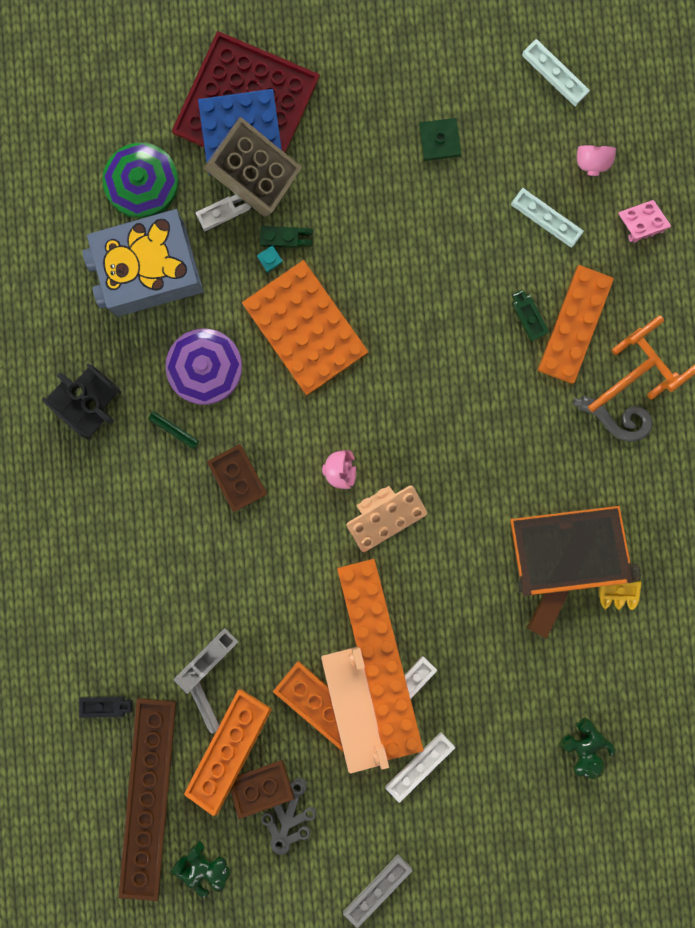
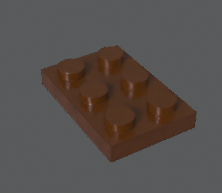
(237, 478)
(261, 789)

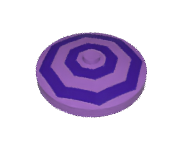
(203, 366)

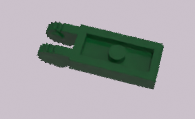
(284, 237)

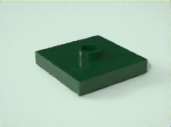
(440, 139)

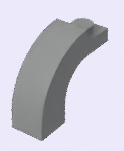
(205, 660)

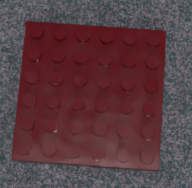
(242, 68)

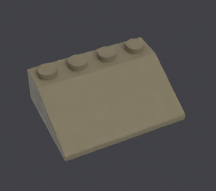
(252, 167)

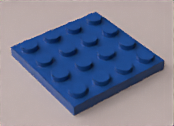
(222, 112)

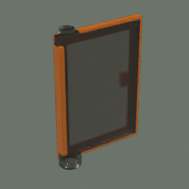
(572, 551)

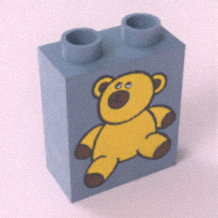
(142, 264)

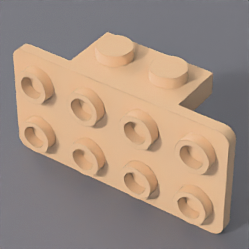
(385, 516)

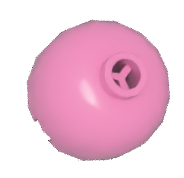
(595, 158)
(339, 469)

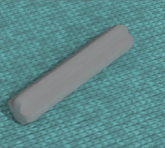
(204, 708)

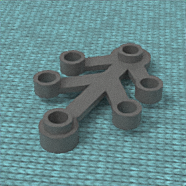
(288, 821)

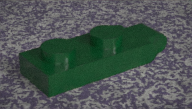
(529, 315)

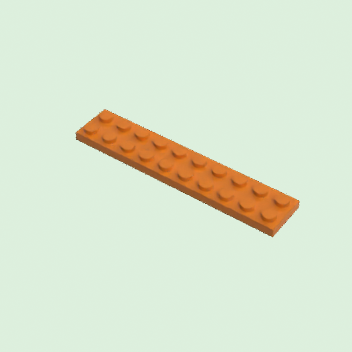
(381, 659)

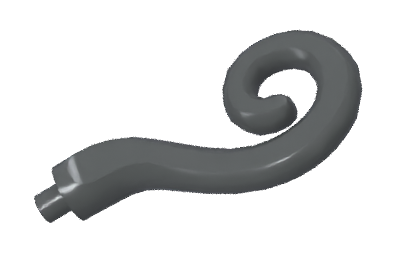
(603, 415)

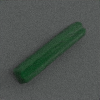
(173, 430)

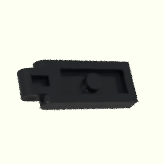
(104, 706)

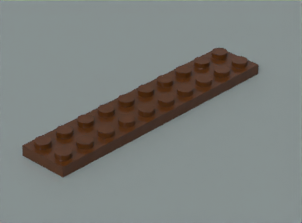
(147, 799)

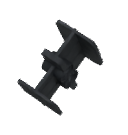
(76, 410)

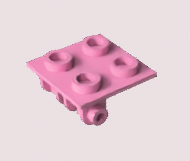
(644, 221)

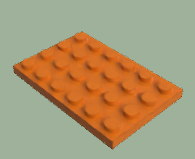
(305, 327)

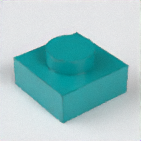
(269, 259)

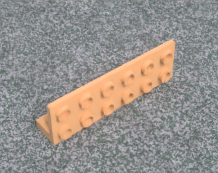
(354, 710)

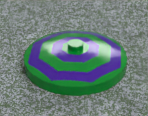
(140, 180)

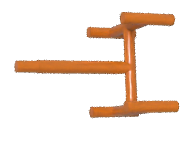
(672, 381)

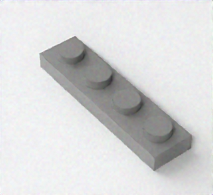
(377, 891)

